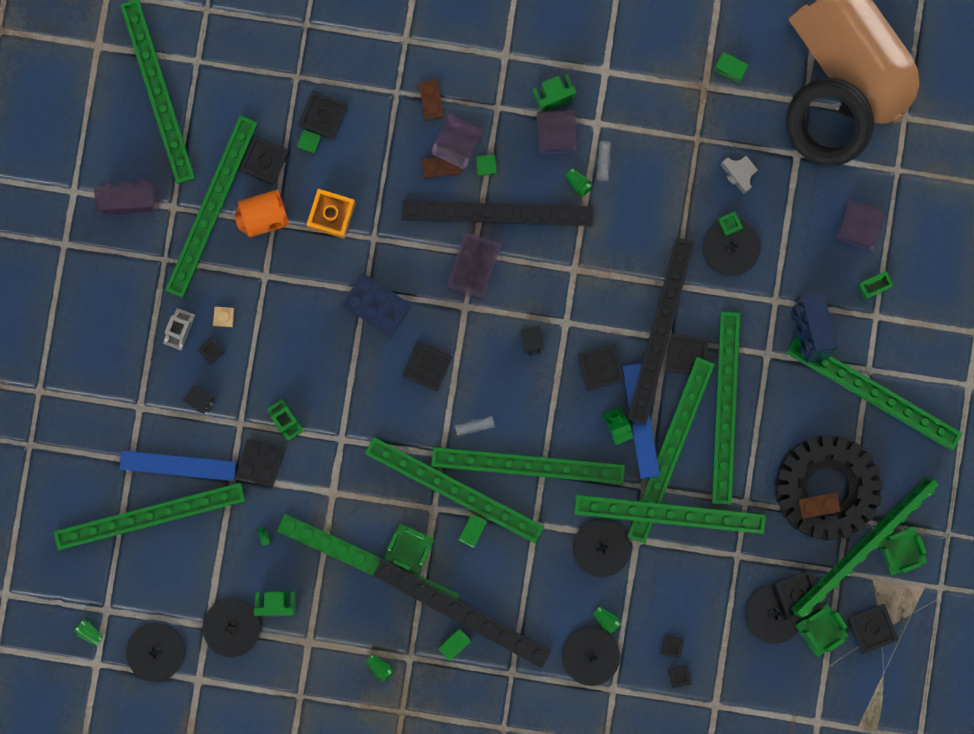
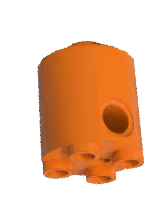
(261, 214)

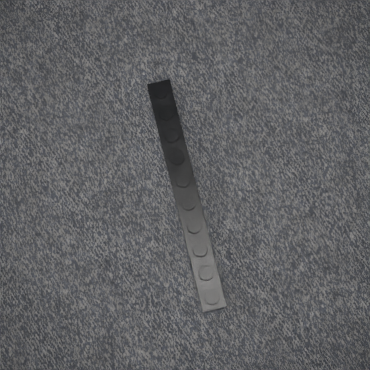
(497, 213)
(660, 331)
(461, 613)

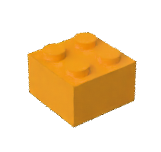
(331, 213)

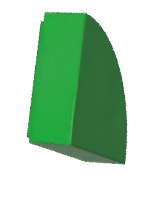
(263, 535)

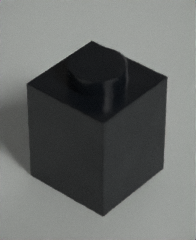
(532, 340)
(199, 399)

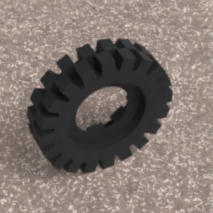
(853, 463)

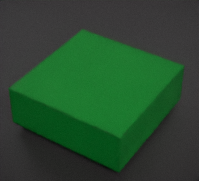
(309, 141)
(486, 165)
(730, 223)

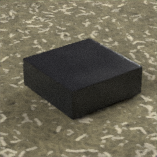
(211, 350)
(672, 646)
(679, 676)

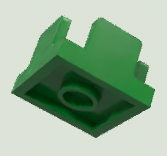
(554, 94)
(409, 548)
(903, 551)
(275, 604)
(822, 630)

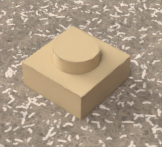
(223, 317)

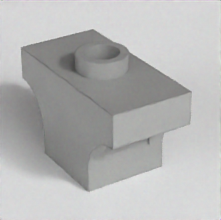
(739, 172)
(178, 329)

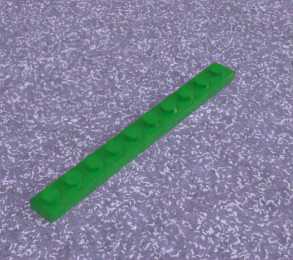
(157, 91)
(211, 206)
(881, 398)
(725, 408)
(674, 442)
(528, 465)
(454, 490)
(669, 514)
(149, 516)
(866, 545)
(338, 548)

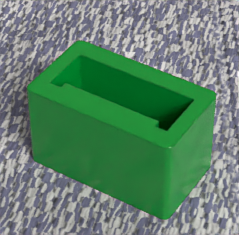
(731, 67)
(875, 285)
(472, 530)
(454, 644)

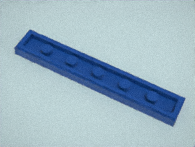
(642, 434)
(178, 465)

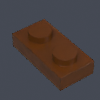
(431, 100)
(439, 167)
(819, 505)

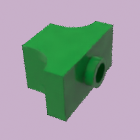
(285, 420)
(618, 425)

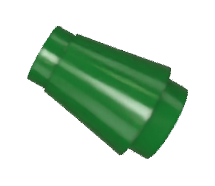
(578, 182)
(607, 620)
(88, 632)
(379, 668)

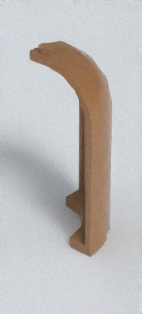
(861, 48)

